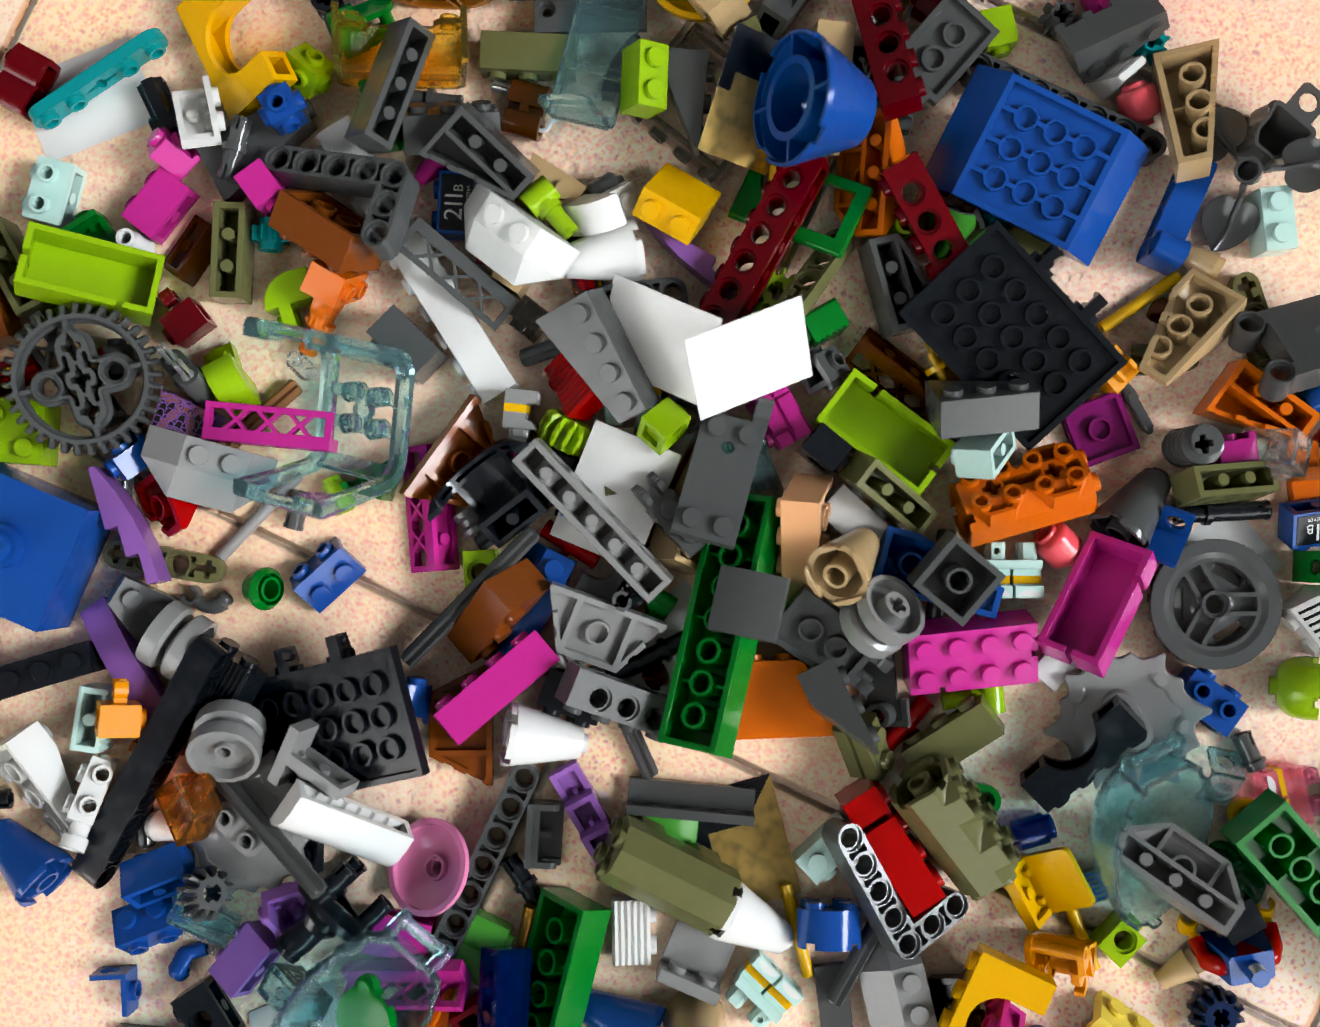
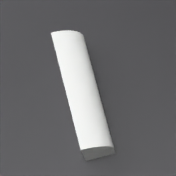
(343, 824)

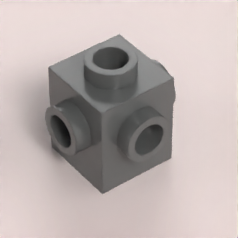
(827, 370)

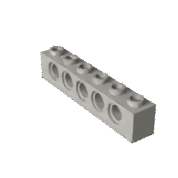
(593, 519)

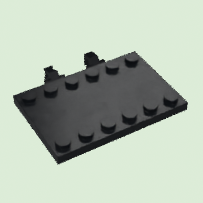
(1006, 319)
(359, 708)

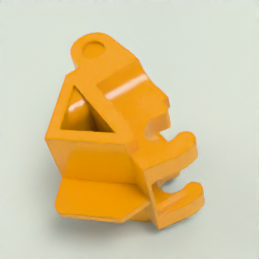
(1064, 955)

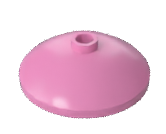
(417, 875)

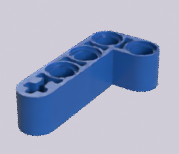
(1165, 242)

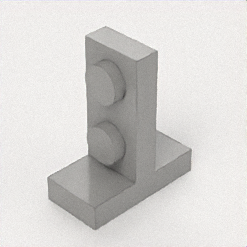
(301, 760)

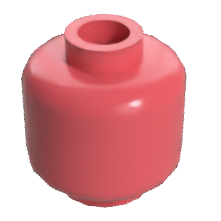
(1139, 101)
(1058, 545)

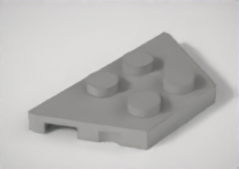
(596, 631)

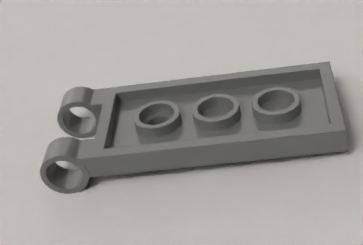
(720, 482)

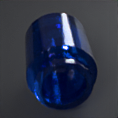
(1033, 830)

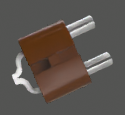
(524, 114)

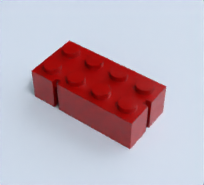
(897, 852)

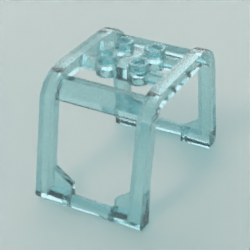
(382, 477)

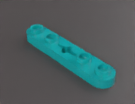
(99, 77)

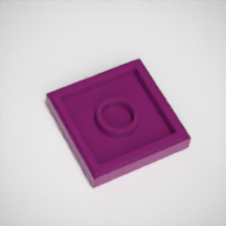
(1101, 429)

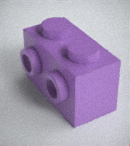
(245, 959)

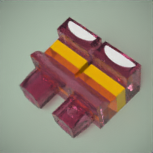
(1290, 783)

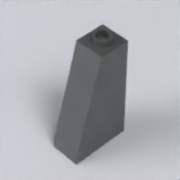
(259, 142)

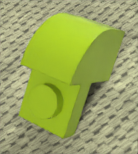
(285, 297)
(227, 377)

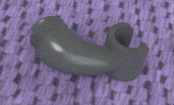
(211, 606)

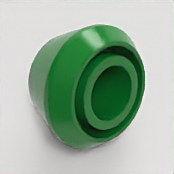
(263, 588)

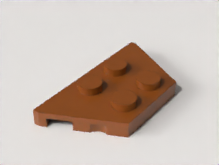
(458, 443)
(476, 753)

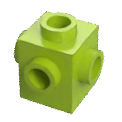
(312, 70)

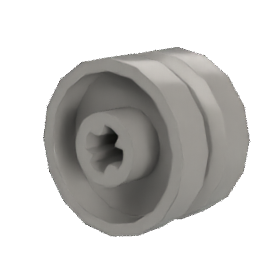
(883, 618)
(171, 636)
(227, 740)

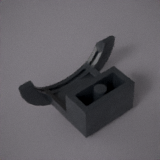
(495, 491)

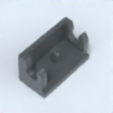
(544, 834)

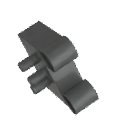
(1291, 340)

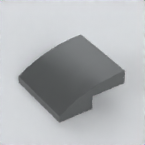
(748, 604)

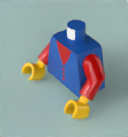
(1243, 963)

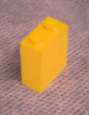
(676, 203)

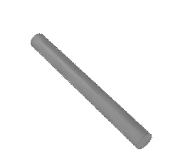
(252, 523)

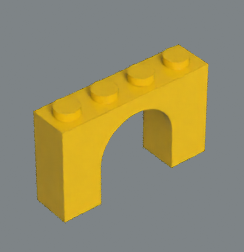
(209, 30)
(993, 976)

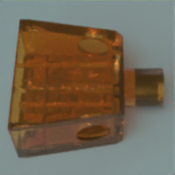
(189, 806)

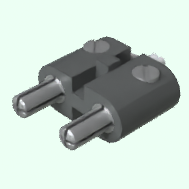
(185, 374)

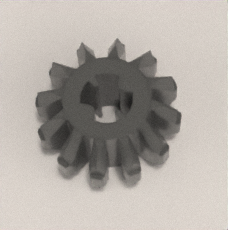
(193, 893)

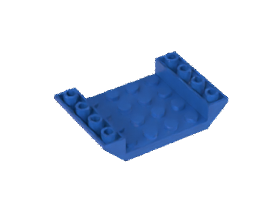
(1036, 161)

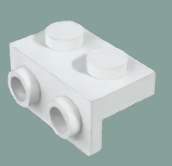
(197, 117)

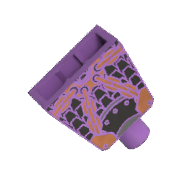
(182, 415)

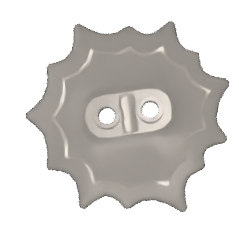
(1145, 688)
(237, 848)

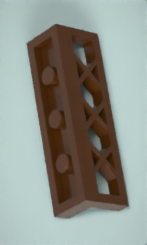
(892, 363)

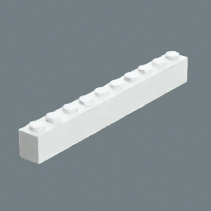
(455, 322)

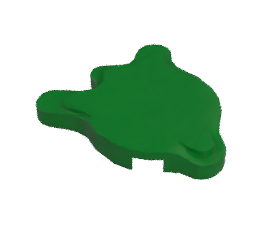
(364, 1005)

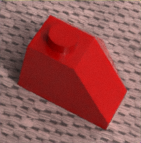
(170, 512)

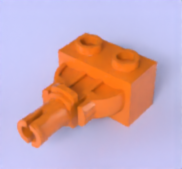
(329, 295)

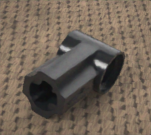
(158, 103)

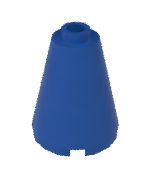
(30, 863)
(616, 1010)

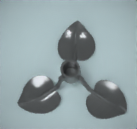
(1231, 221)

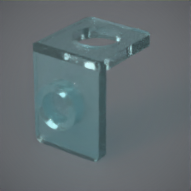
(1224, 780)

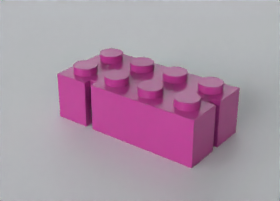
(1097, 603)
(972, 656)

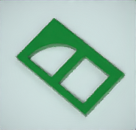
(750, 195)

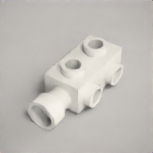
(89, 793)

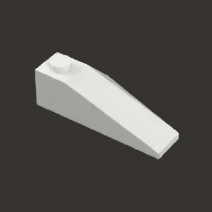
(36, 766)

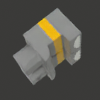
(518, 412)

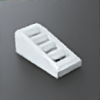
(1115, 77)

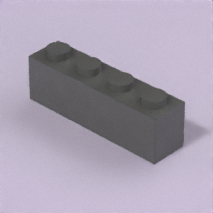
(390, 86)

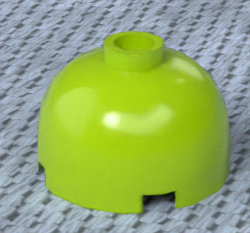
(1297, 687)

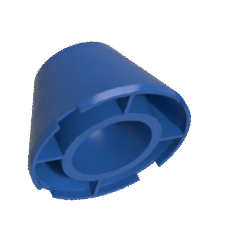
(811, 101)

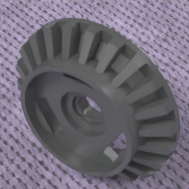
(1253, 603)

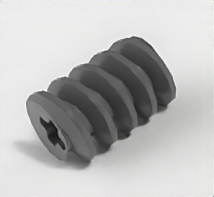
(1193, 445)

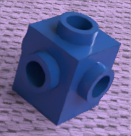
(282, 108)

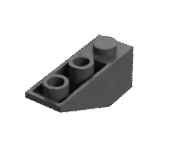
(687, 87)
(831, 700)

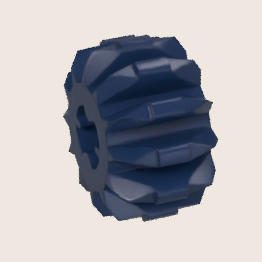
(1211, 1000)

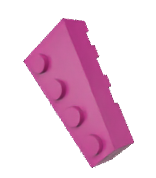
(496, 687)

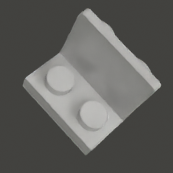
(694, 963)

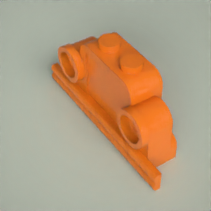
(777, 703)

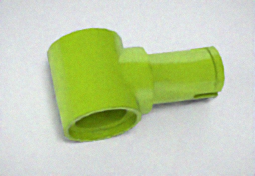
(543, 202)
(993, 695)

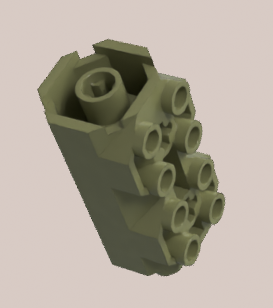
(956, 826)
(666, 873)

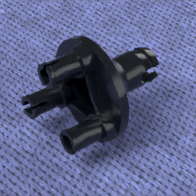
(331, 914)

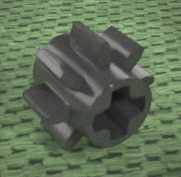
(1064, 12)

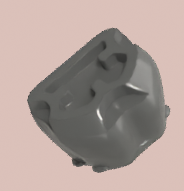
(1277, 126)

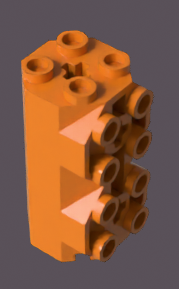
(1041, 491)

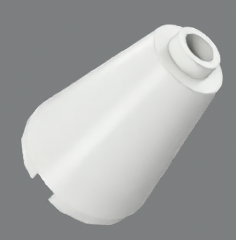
(609, 254)
(539, 737)
(754, 925)

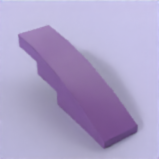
(690, 257)
(122, 514)
(118, 652)
(581, 804)

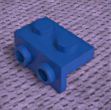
(326, 574)
(144, 927)

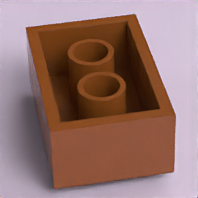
(323, 230)

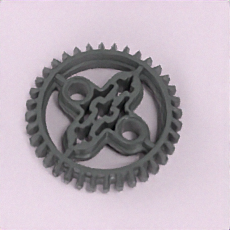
(77, 365)

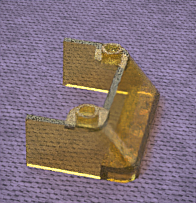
(357, 45)

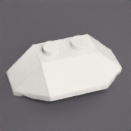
(514, 240)

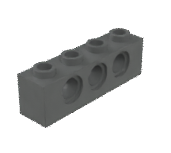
(580, 682)

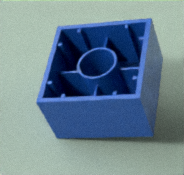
(45, 550)

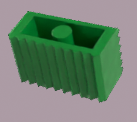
(825, 323)

